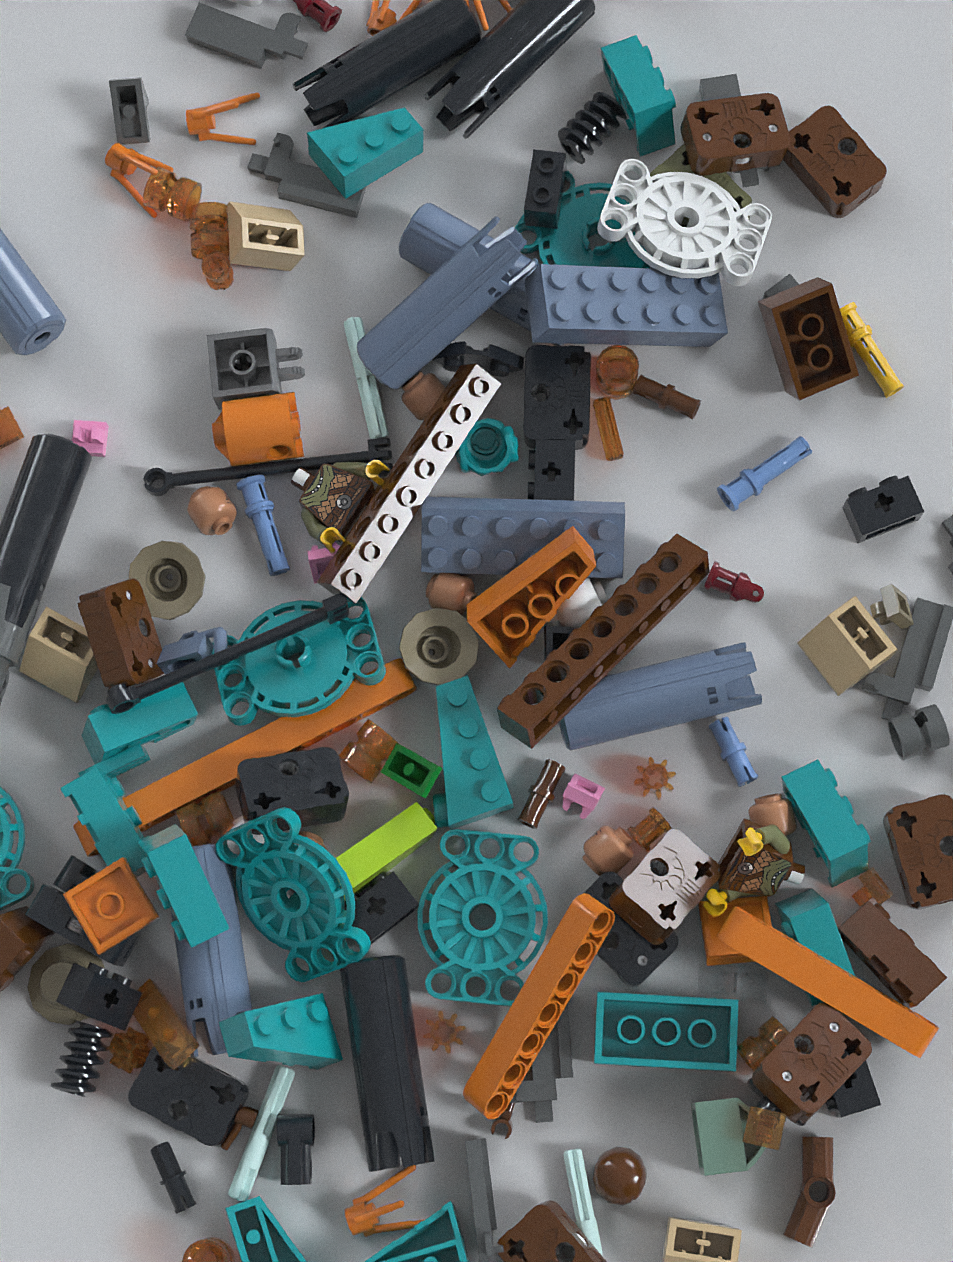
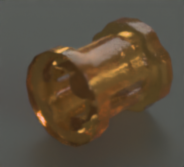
(217, 261)
(649, 829)

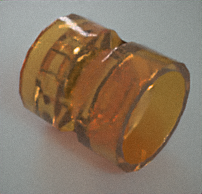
(170, 193)
(210, 229)
(616, 372)
(369, 751)
(217, 814)
(755, 1049)
(209, 1250)

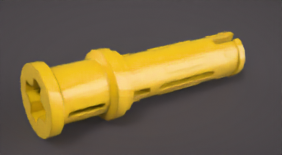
(862, 333)

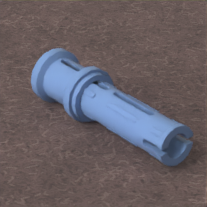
(752, 481)
(260, 511)

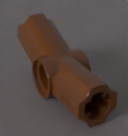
(808, 1214)

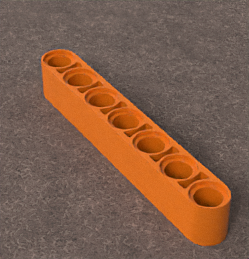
(827, 982)
(538, 1005)

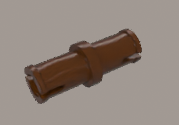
(666, 396)
(541, 794)

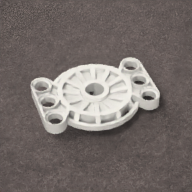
(656, 218)

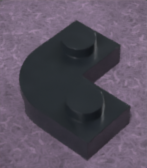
(494, 358)

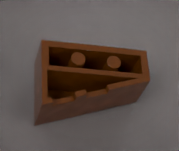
(19, 942)
(890, 954)

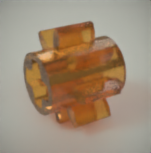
(658, 787)
(452, 1037)
(129, 1050)

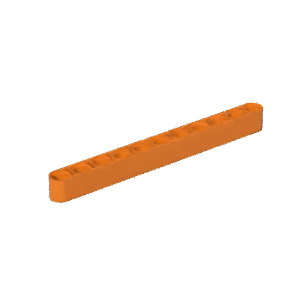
(285, 735)

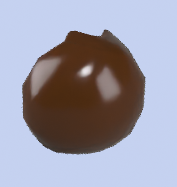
(619, 1175)

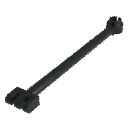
(270, 468)
(123, 699)

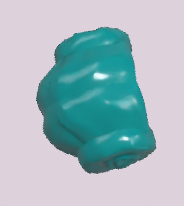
(487, 448)

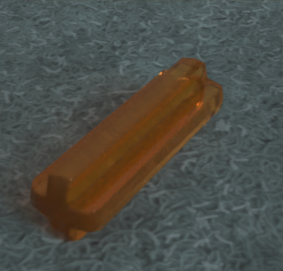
(608, 429)

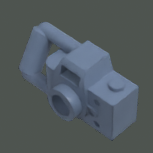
(191, 648)

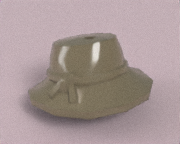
(167, 597)
(450, 639)
(49, 976)

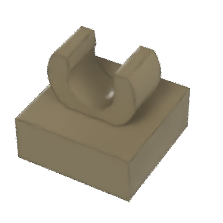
(893, 608)

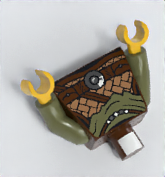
(335, 497)
(753, 865)

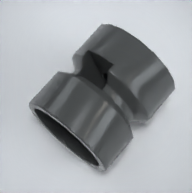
(918, 732)

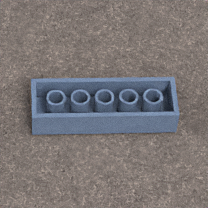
(623, 307)
(504, 533)

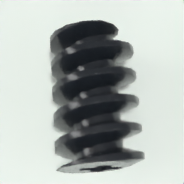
(589, 124)
(82, 1059)

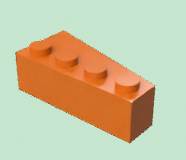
(529, 596)

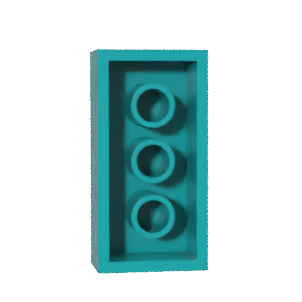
(666, 1032)

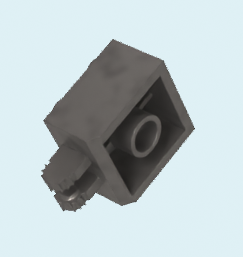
(259, 351)

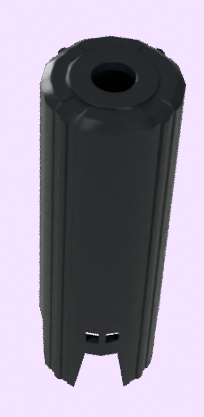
(507, 58)
(389, 61)
(386, 1063)

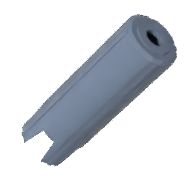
(437, 235)
(443, 306)
(27, 311)
(662, 696)
(215, 970)

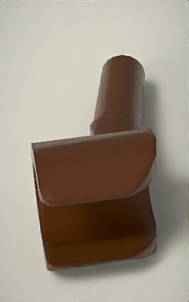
(244, 1117)
(506, 1119)

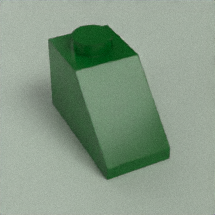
(411, 770)

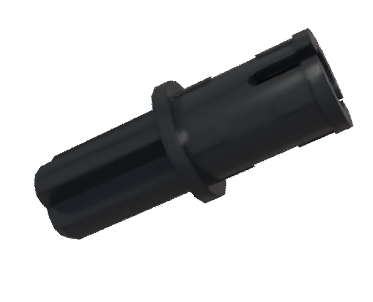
(172, 1176)

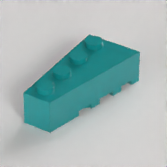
(470, 765)

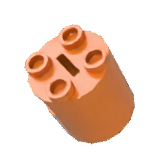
(259, 429)

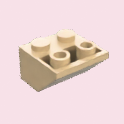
(264, 236)
(847, 646)
(59, 655)
(700, 1242)

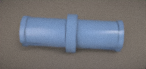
(733, 751)

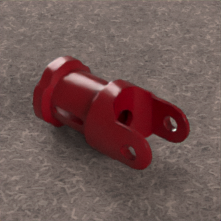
(311, 8)
(741, 584)

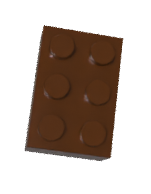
(808, 338)

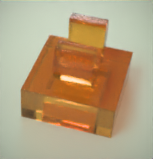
(873, 887)
(764, 1128)

